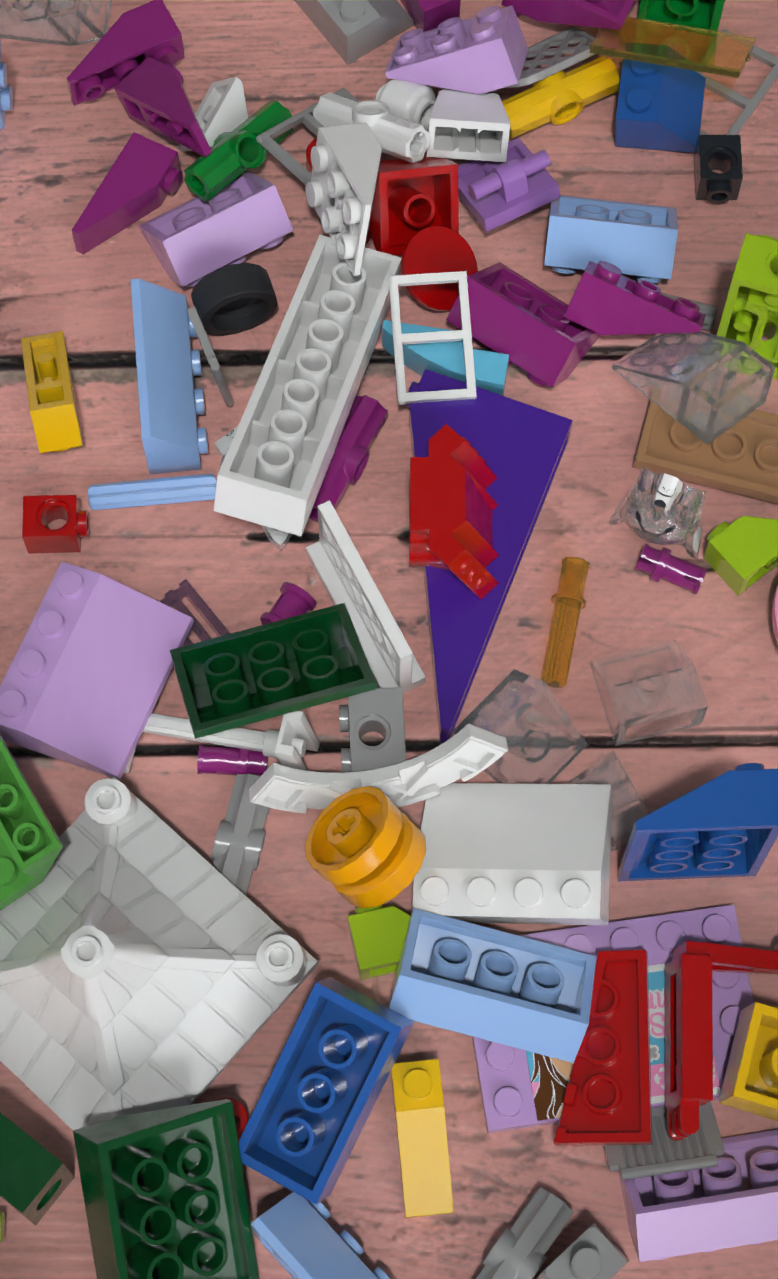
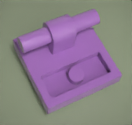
(506, 189)

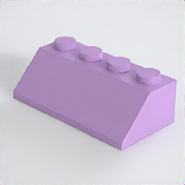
(709, 1205)

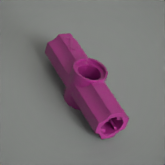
(352, 451)

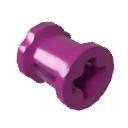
(291, 603)

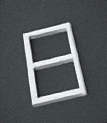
(432, 337)

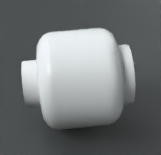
(408, 100)

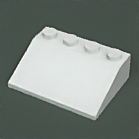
(517, 853)

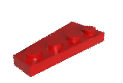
(612, 1070)

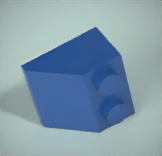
(659, 107)

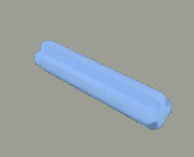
(152, 491)

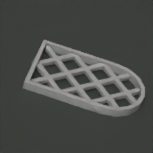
(556, 63)

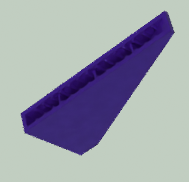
(524, 452)

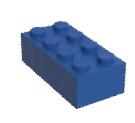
(323, 1089)

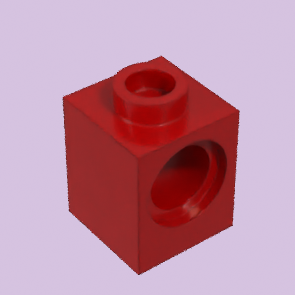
(40, 511)

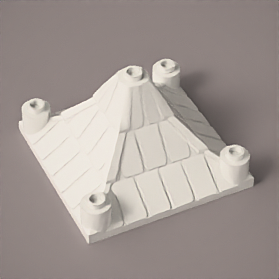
(134, 968)

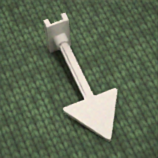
(286, 745)

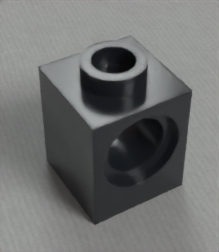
(719, 153)

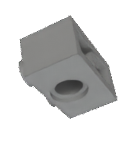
(373, 712)

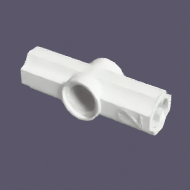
(395, 134)

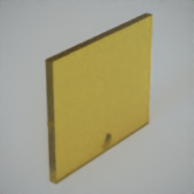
(676, 46)

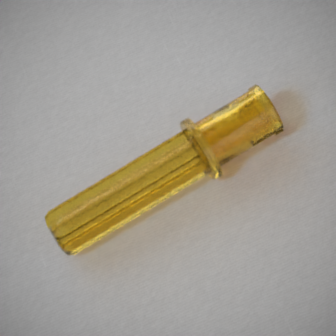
(564, 621)

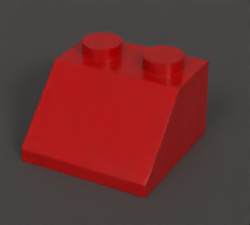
(412, 199)

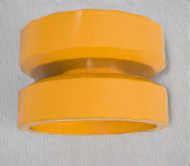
(365, 847)

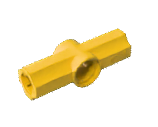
(561, 96)

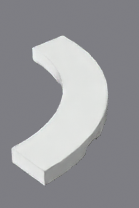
(403, 783)

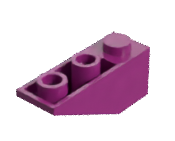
(130, 41)
(621, 306)

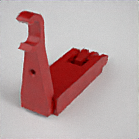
(691, 1024)

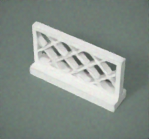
(350, 583)

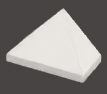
(221, 109)

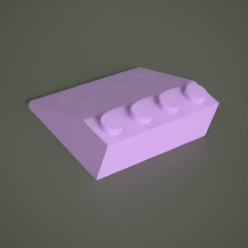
(89, 671)

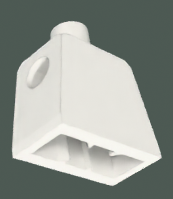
(468, 127)

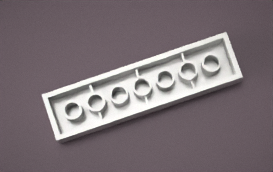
(305, 390)

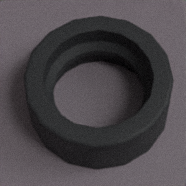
(234, 298)

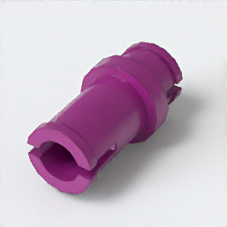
(664, 566)
(230, 761)

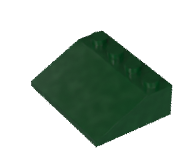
(271, 670)
(167, 1195)

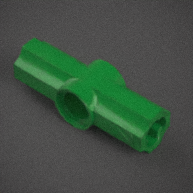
(224, 164)

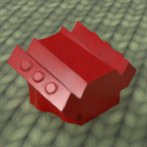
(452, 511)

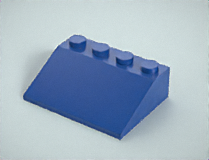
(708, 832)

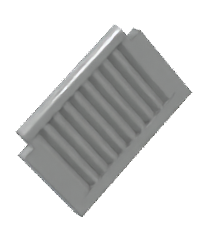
(210, 355)
(667, 1155)

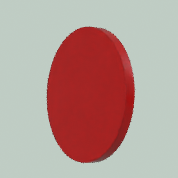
(437, 251)

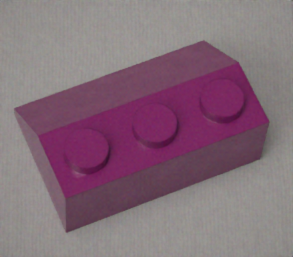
(525, 323)

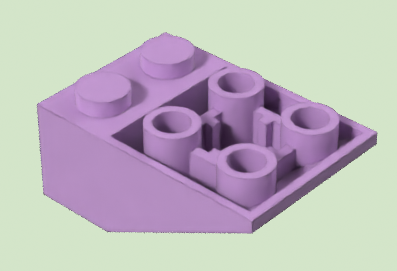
(463, 54)

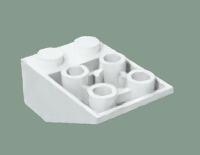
(344, 186)

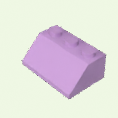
(217, 231)

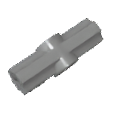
(240, 835)
(523, 1247)

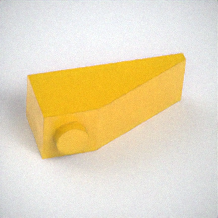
(51, 392)
(422, 1138)

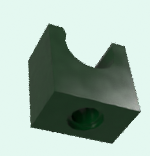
(29, 1173)

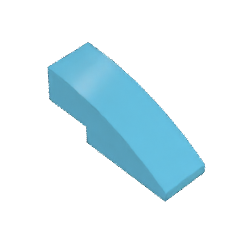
(448, 358)

